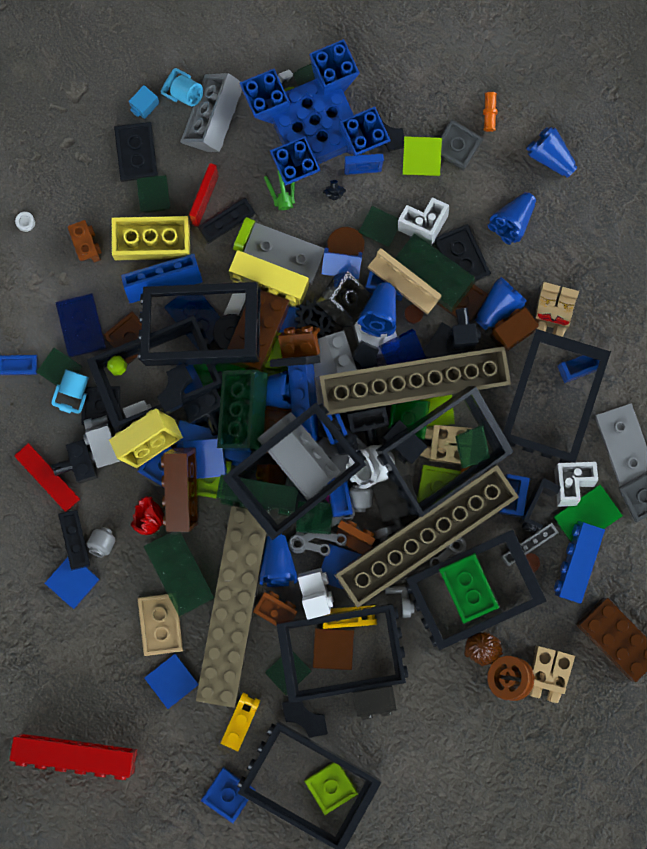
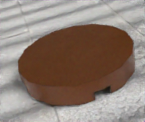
(346, 241)

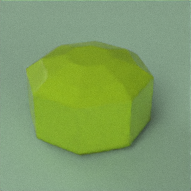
(117, 365)

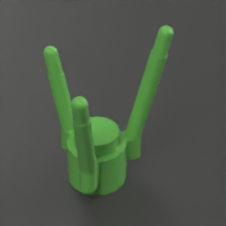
(284, 200)

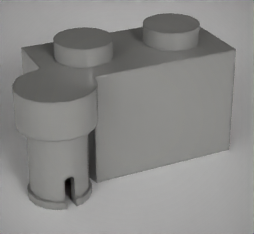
(98, 438)

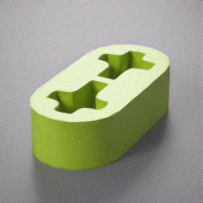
(244, 234)

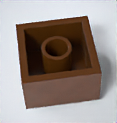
(514, 330)

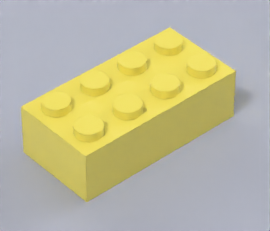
(150, 238)
(269, 277)

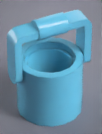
(182, 88)
(72, 385)

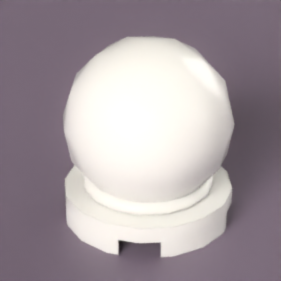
(373, 471)

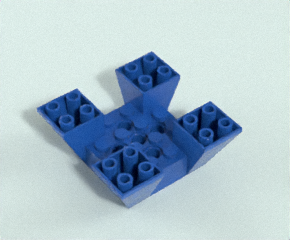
(346, 132)

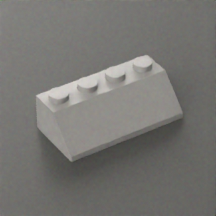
(213, 113)
(300, 458)

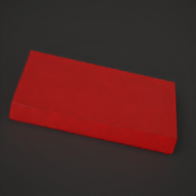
(204, 194)

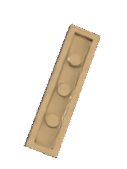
(404, 281)

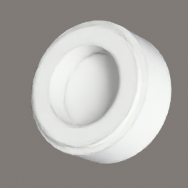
(25, 221)

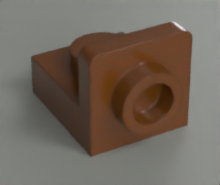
(271, 474)

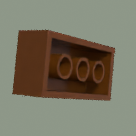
(272, 316)
(180, 489)
(616, 638)

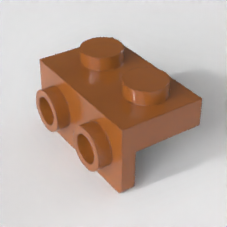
(83, 241)
(299, 342)
(356, 539)
(273, 609)

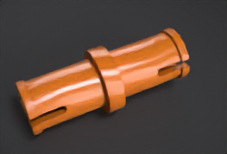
(490, 112)

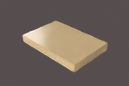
(159, 625)

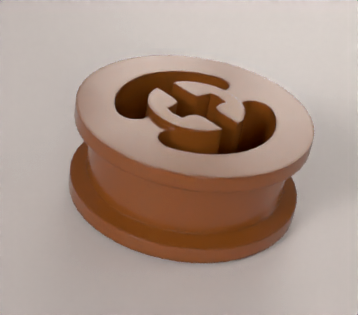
(509, 692)

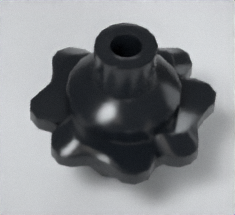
(334, 191)

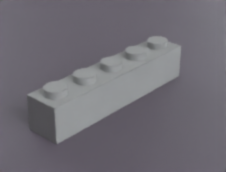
(532, 542)

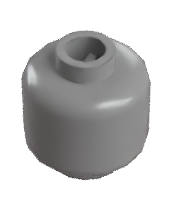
(360, 498)
(101, 542)

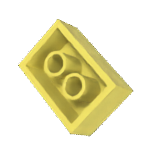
(145, 438)

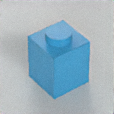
(143, 102)

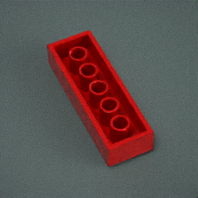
(73, 755)

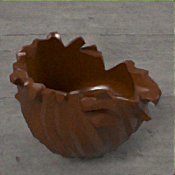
(483, 648)

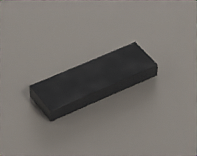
(226, 220)
(74, 540)

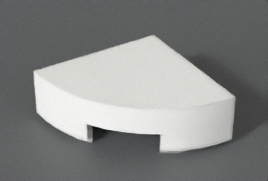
(286, 75)

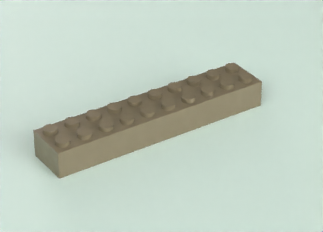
(412, 380)
(425, 536)
(232, 610)

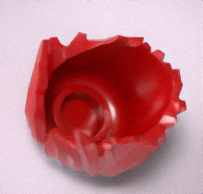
(147, 517)

